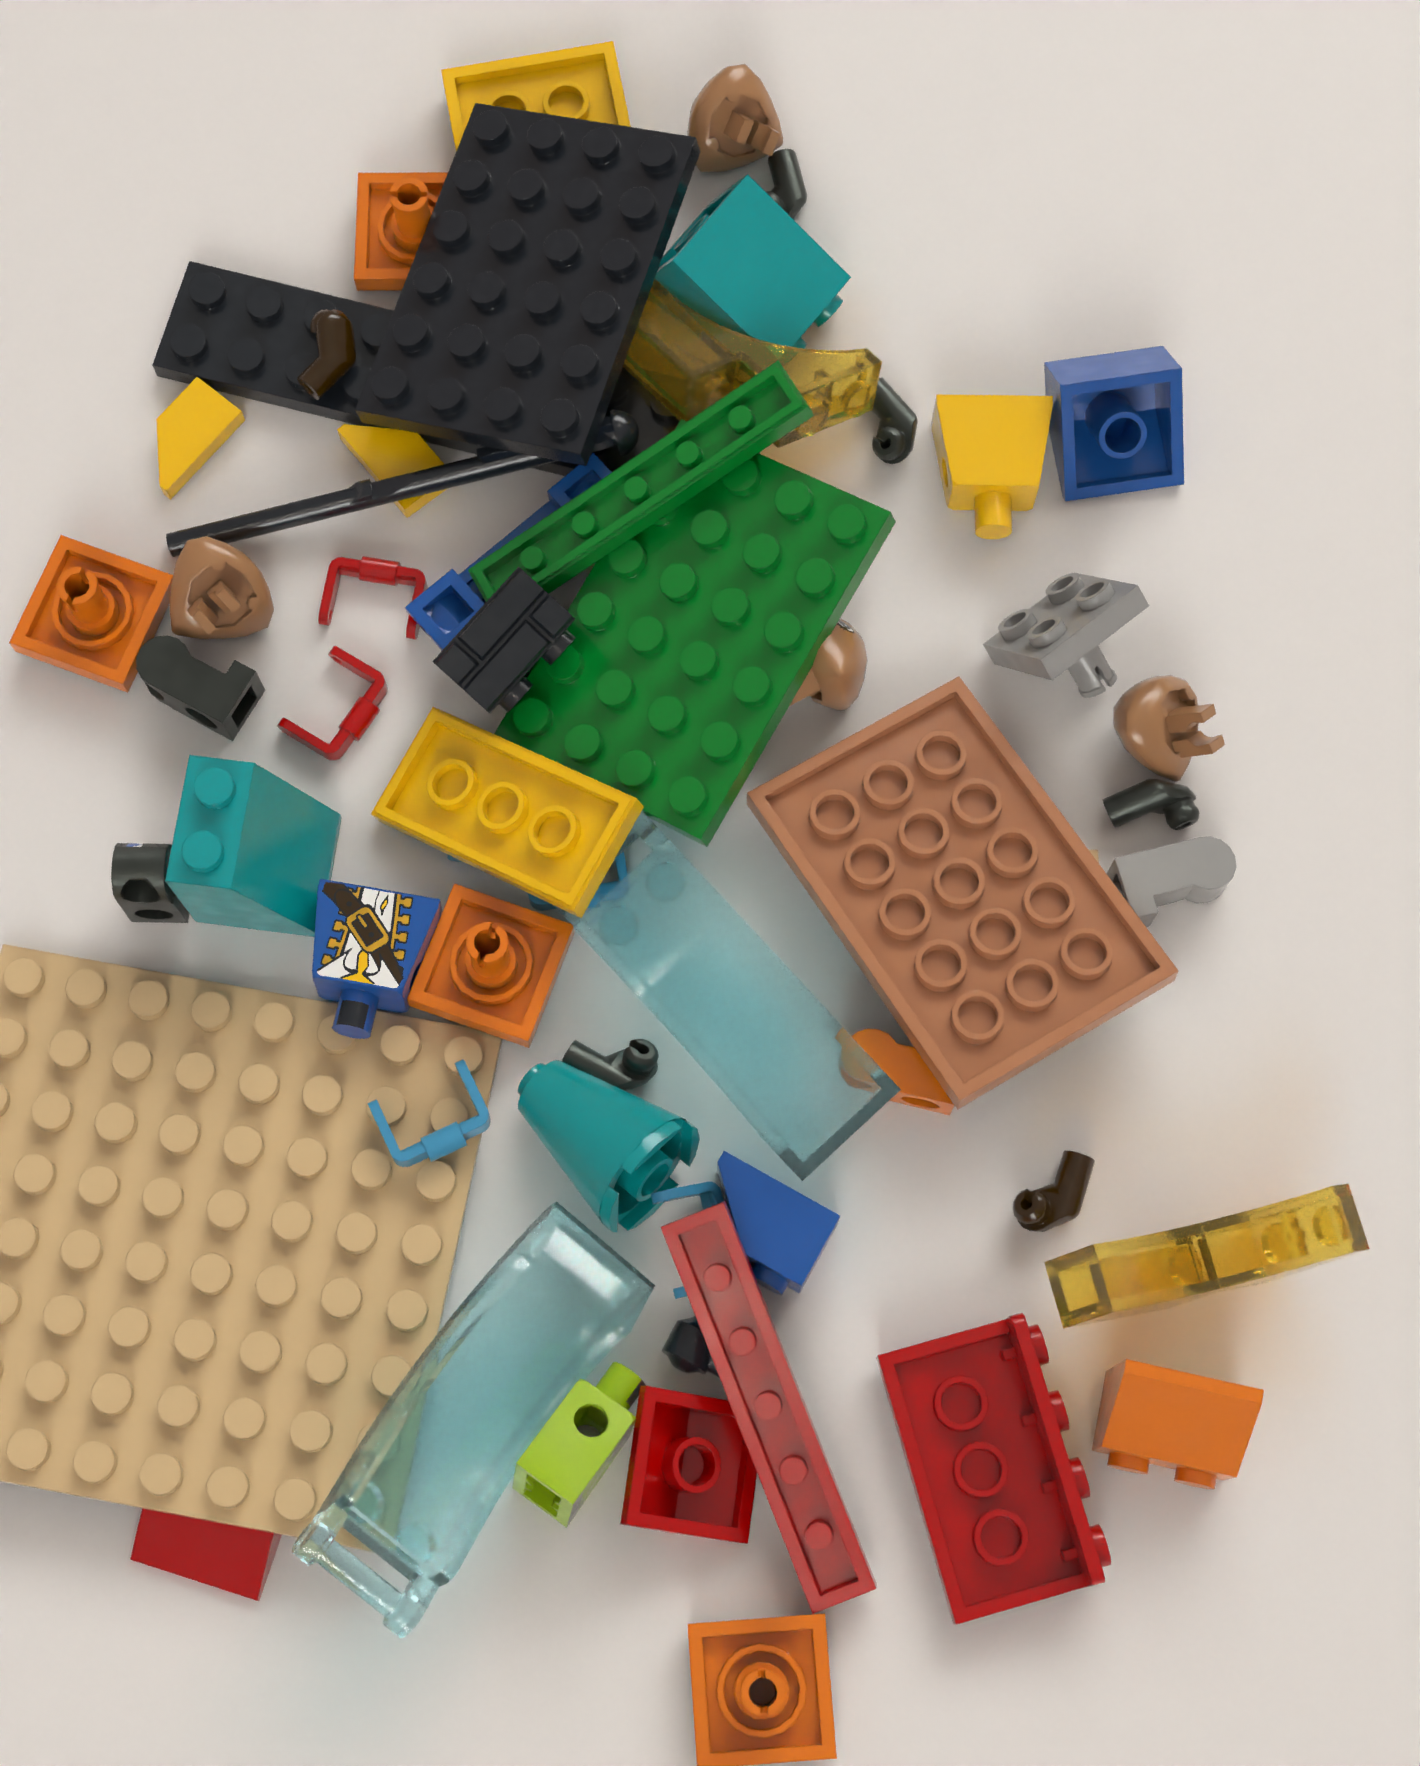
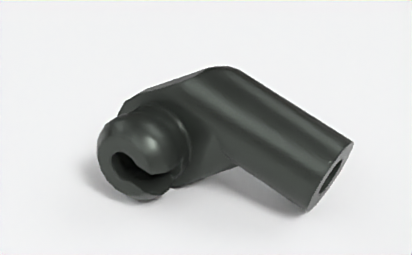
(623, 1069)

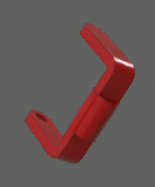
(374, 571)
(356, 720)

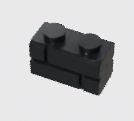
(506, 641)

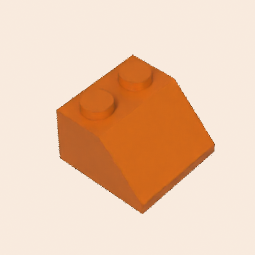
(1175, 1422)

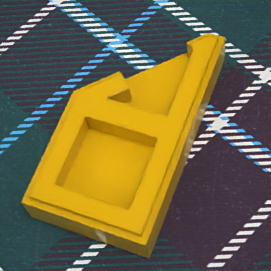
(192, 432)
(391, 454)

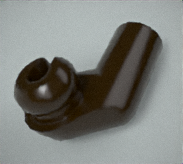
(335, 352)
(1059, 1201)

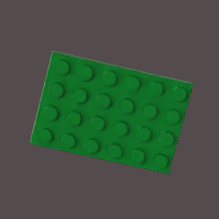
(700, 640)

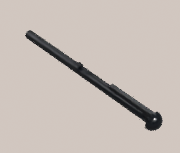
(616, 430)

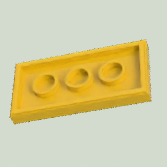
(508, 811)

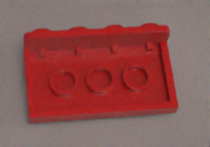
(993, 1468)

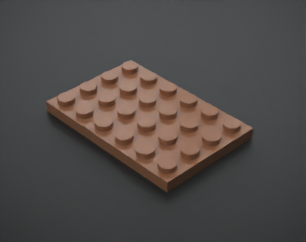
(960, 891)

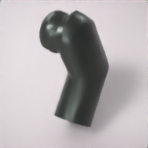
(789, 186)
(896, 425)
(1156, 797)

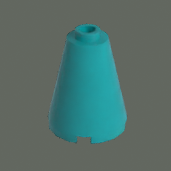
(606, 1140)

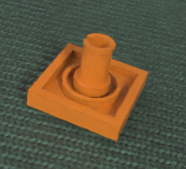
(391, 224)
(93, 613)
(491, 965)
(761, 1691)

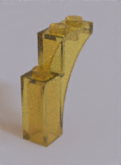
(697, 362)
(1205, 1257)

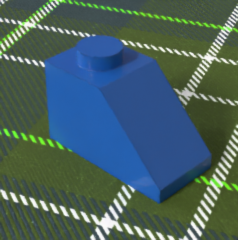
(775, 1224)

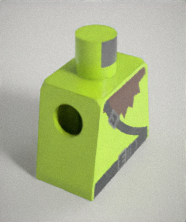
(565, 1465)

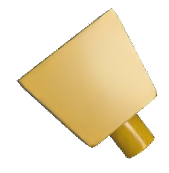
(991, 455)

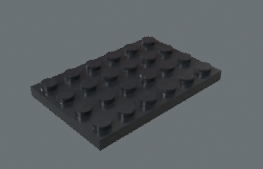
(529, 283)

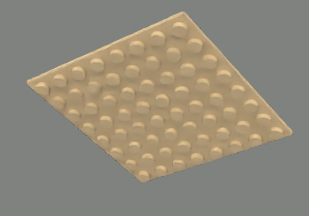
(213, 1235)

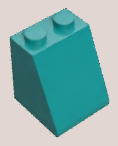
(753, 268)
(250, 848)

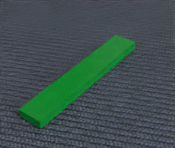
(650, 484)

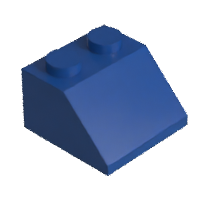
(1116, 422)

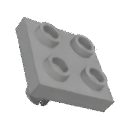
(1066, 631)

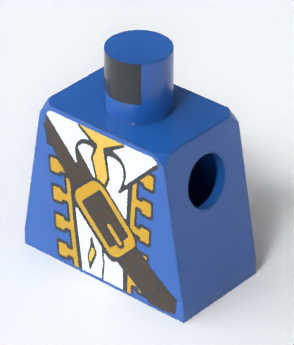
(369, 950)

